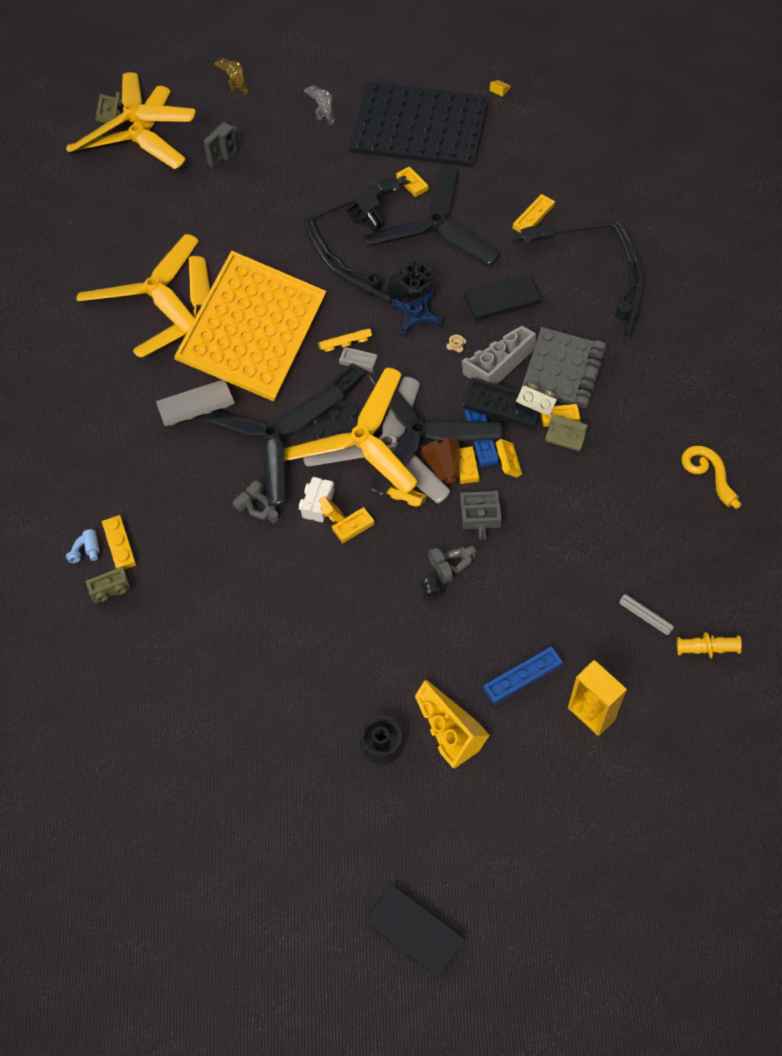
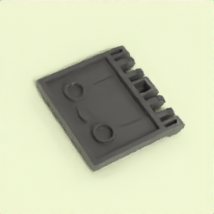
(563, 365)

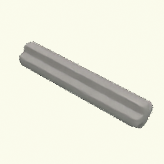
(646, 614)

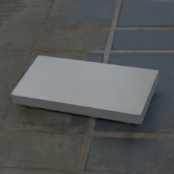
(194, 402)

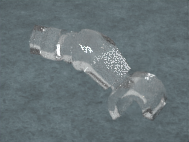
(324, 101)

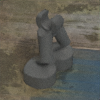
(252, 493)
(443, 568)

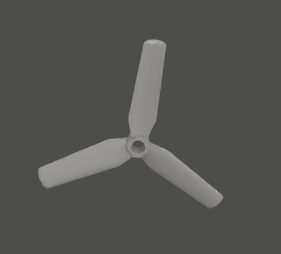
(392, 432)

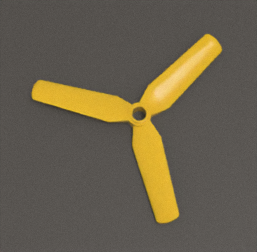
(135, 111)
(140, 133)
(156, 287)
(198, 292)
(373, 448)

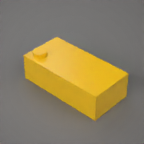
(596, 698)

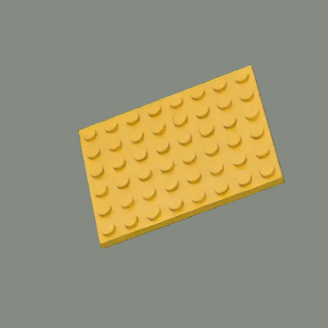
(251, 326)

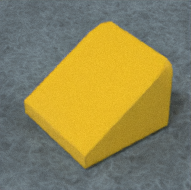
(499, 87)

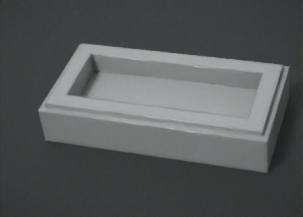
(359, 358)

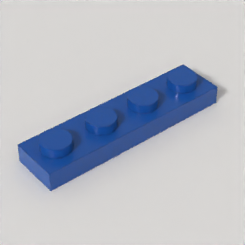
(484, 449)
(522, 675)

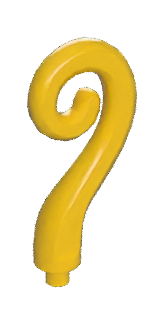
(723, 490)

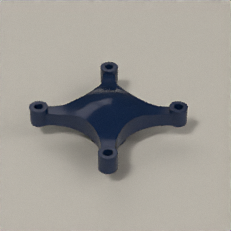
(416, 312)

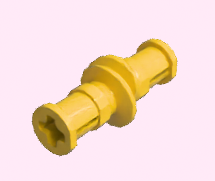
(709, 645)

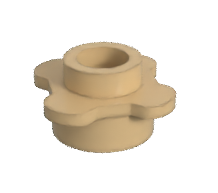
(456, 343)

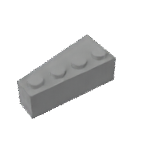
(500, 357)

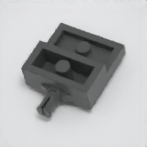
(220, 144)
(480, 511)

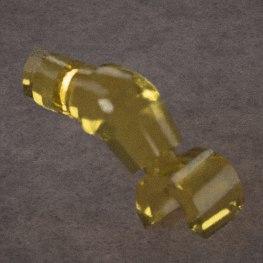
(236, 73)

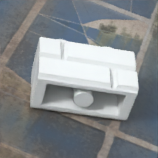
(314, 491)

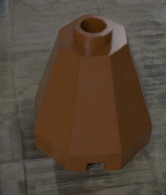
(443, 459)

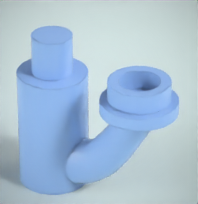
(90, 541)

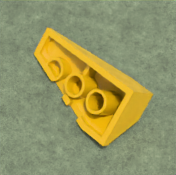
(454, 728)

